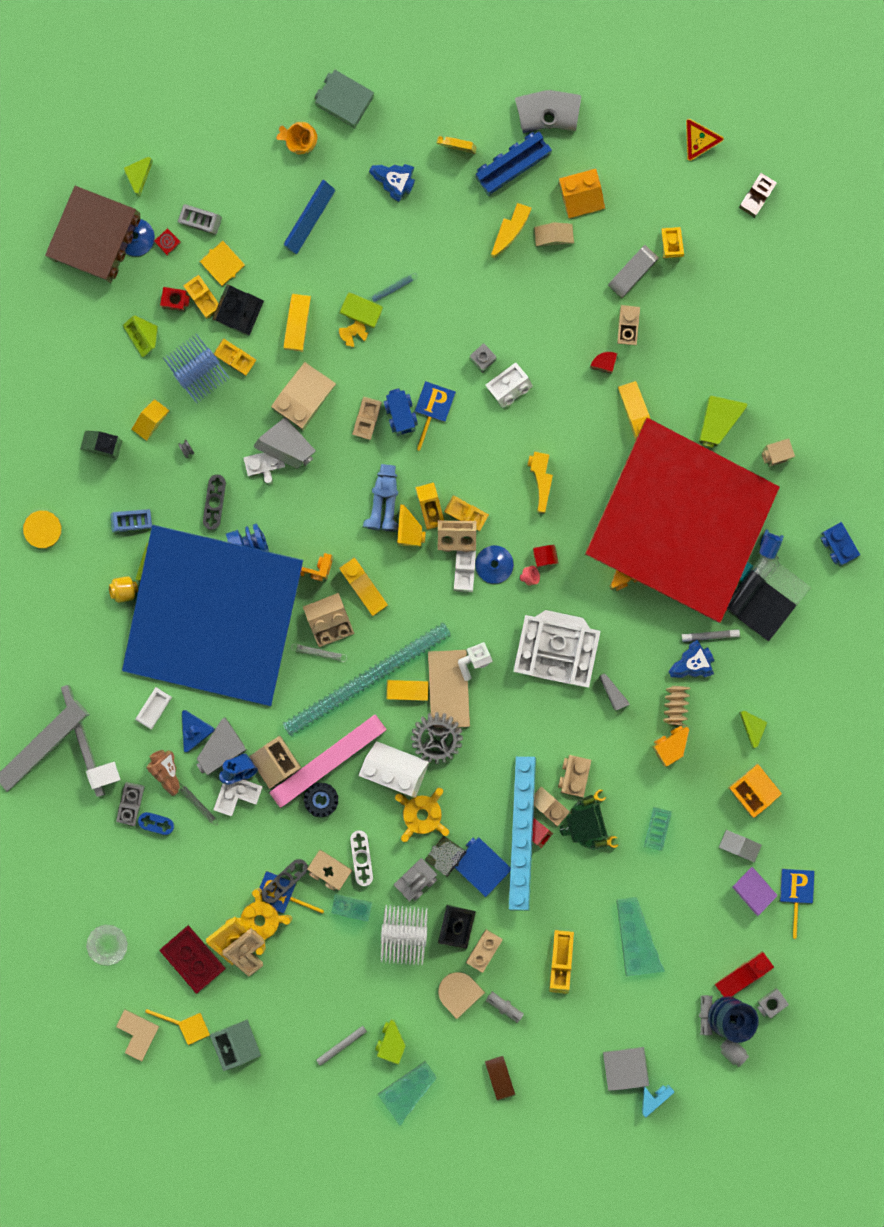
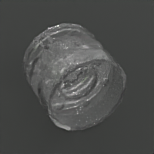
(97, 950)

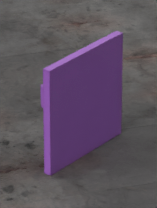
(754, 891)

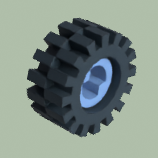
(324, 790)

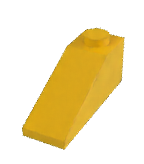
(634, 406)

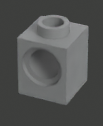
(483, 357)
(780, 1000)

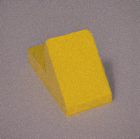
(672, 242)

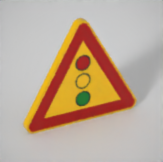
(700, 139)

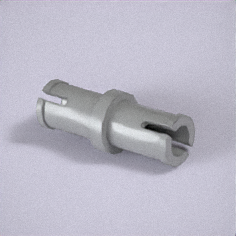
(706, 1002)
(504, 1007)

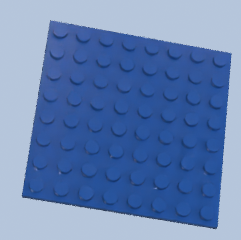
(212, 615)

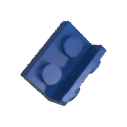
(840, 544)

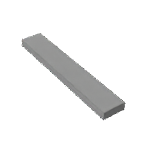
(82, 739)

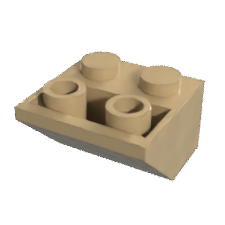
(328, 620)
(275, 762)

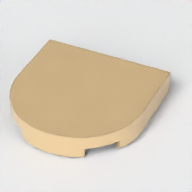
(459, 992)

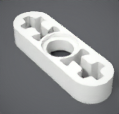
(367, 852)

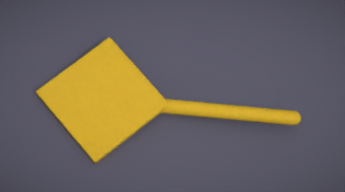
(192, 1027)

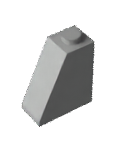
(286, 444)
(221, 746)

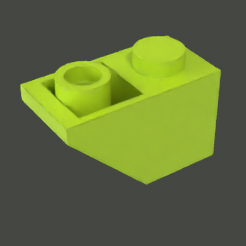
(392, 1045)

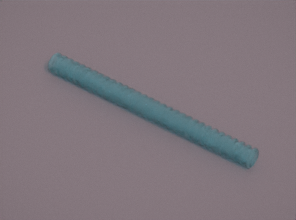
(366, 679)

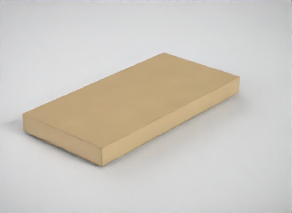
(448, 686)

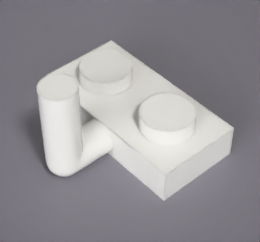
(263, 464)
(478, 656)

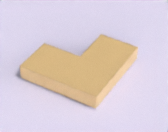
(242, 950)
(142, 1031)

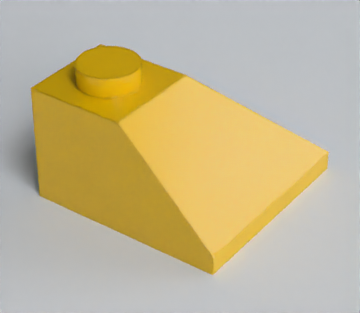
(409, 529)

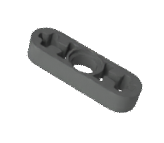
(220, 489)
(292, 867)

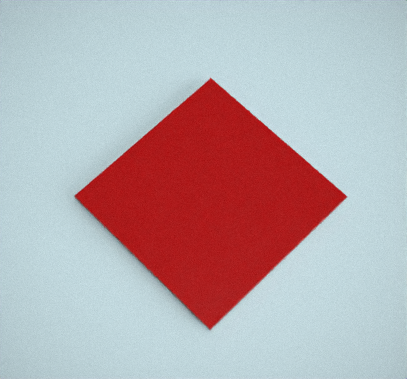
(682, 520)

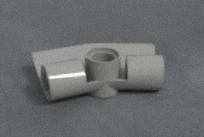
(560, 105)

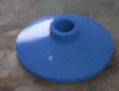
(144, 241)
(491, 574)

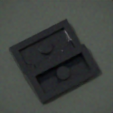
(238, 310)

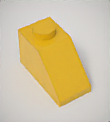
(430, 505)

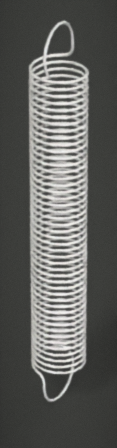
(319, 651)

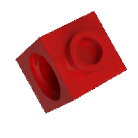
(167, 294)

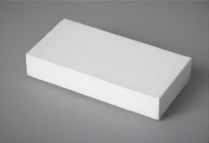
(153, 708)

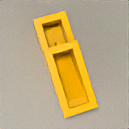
(511, 229)
(297, 322)
(561, 962)

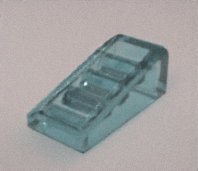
(655, 845)

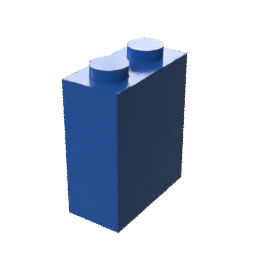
(482, 866)

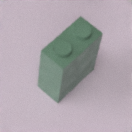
(343, 98)

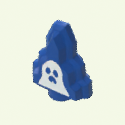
(395, 179)
(693, 662)

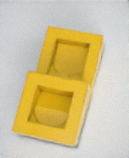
(201, 296)
(234, 357)
(465, 512)
(407, 690)

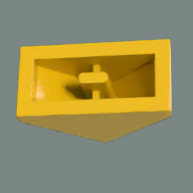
(150, 419)

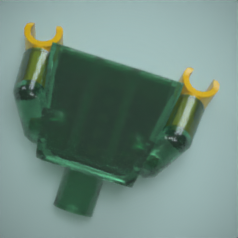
(587, 824)

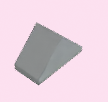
(740, 846)

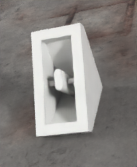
(103, 775)

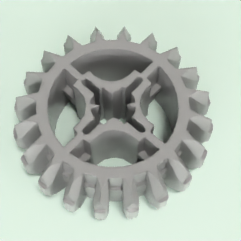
(443, 733)

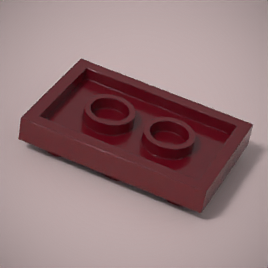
(192, 959)

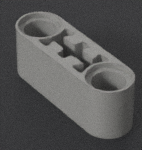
(633, 271)

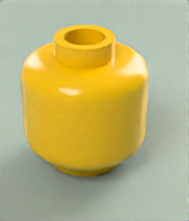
(123, 589)

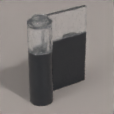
(767, 597)

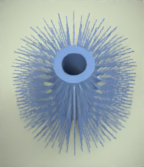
(196, 368)

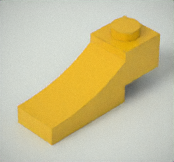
(538, 465)
(363, 586)

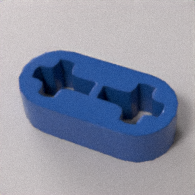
(157, 818)

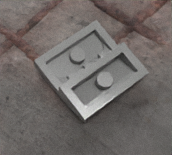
(626, 1068)

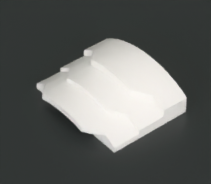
(557, 648)

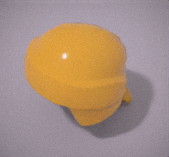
(299, 138)

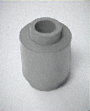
(734, 1052)

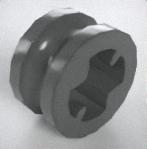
(186, 448)

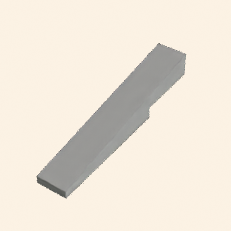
(42, 744)

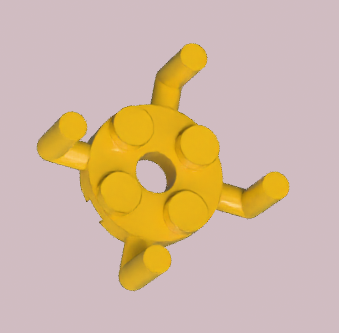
(422, 826)
(270, 914)

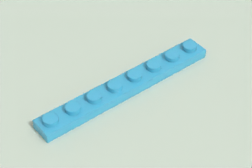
(522, 833)

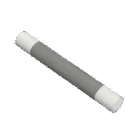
(710, 635)

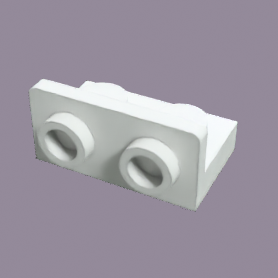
(509, 385)

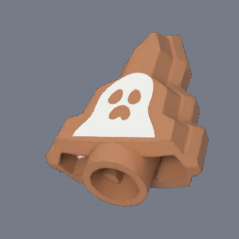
(164, 770)

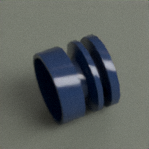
(733, 1019)

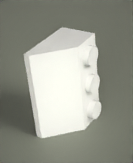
(394, 769)

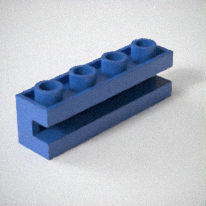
(513, 163)

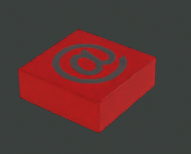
(167, 241)

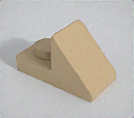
(550, 806)

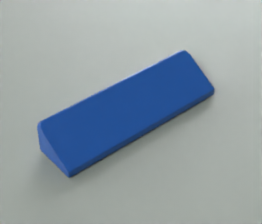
(309, 217)

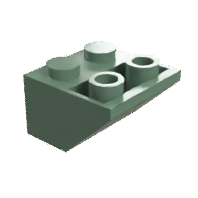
(235, 1045)

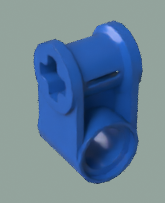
(770, 544)
(237, 769)

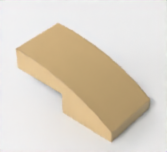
(367, 418)

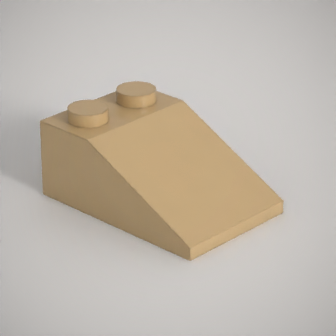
(303, 396)

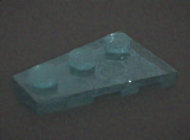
(405, 1092)

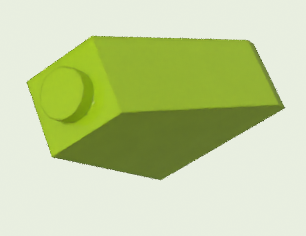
(719, 419)

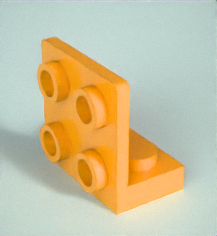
(324, 565)

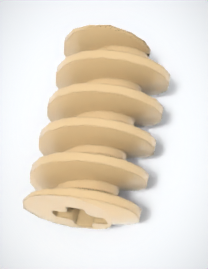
(676, 705)

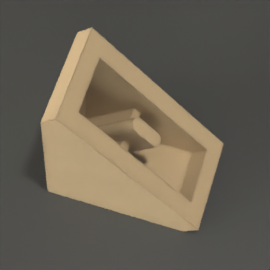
(554, 234)

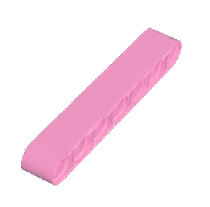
(327, 761)

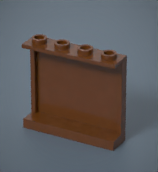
(93, 234)

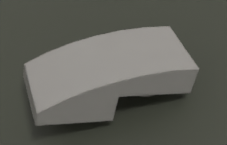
(130, 803)

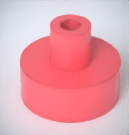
(530, 575)

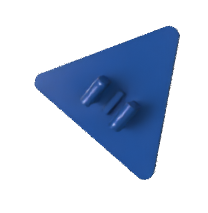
(194, 730)

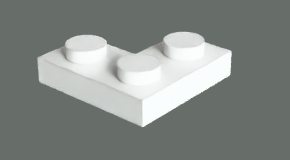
(230, 793)

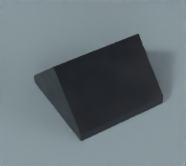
(456, 926)

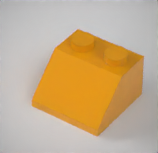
(582, 193)

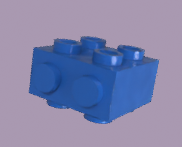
(399, 406)

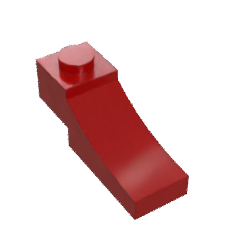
(744, 975)

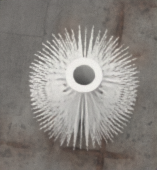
(403, 935)

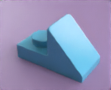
(651, 1103)

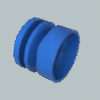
(256, 540)

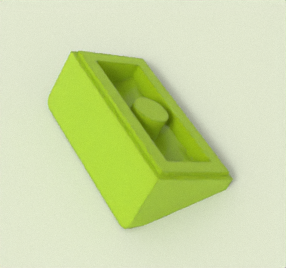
(361, 310)

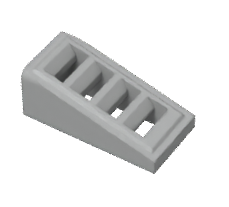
(215, 223)
(615, 696)

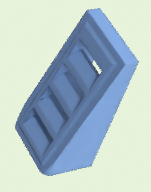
(114, 521)

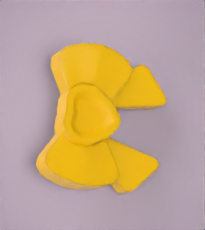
(356, 328)

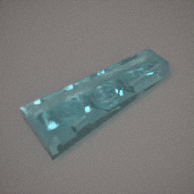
(637, 944)

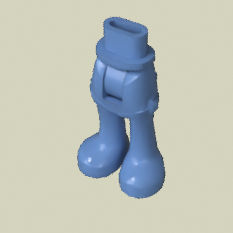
(384, 488)

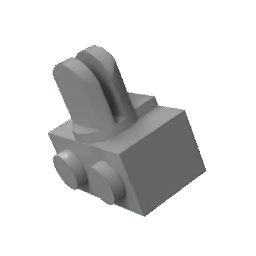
(415, 880)

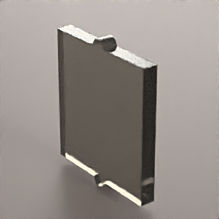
(445, 856)

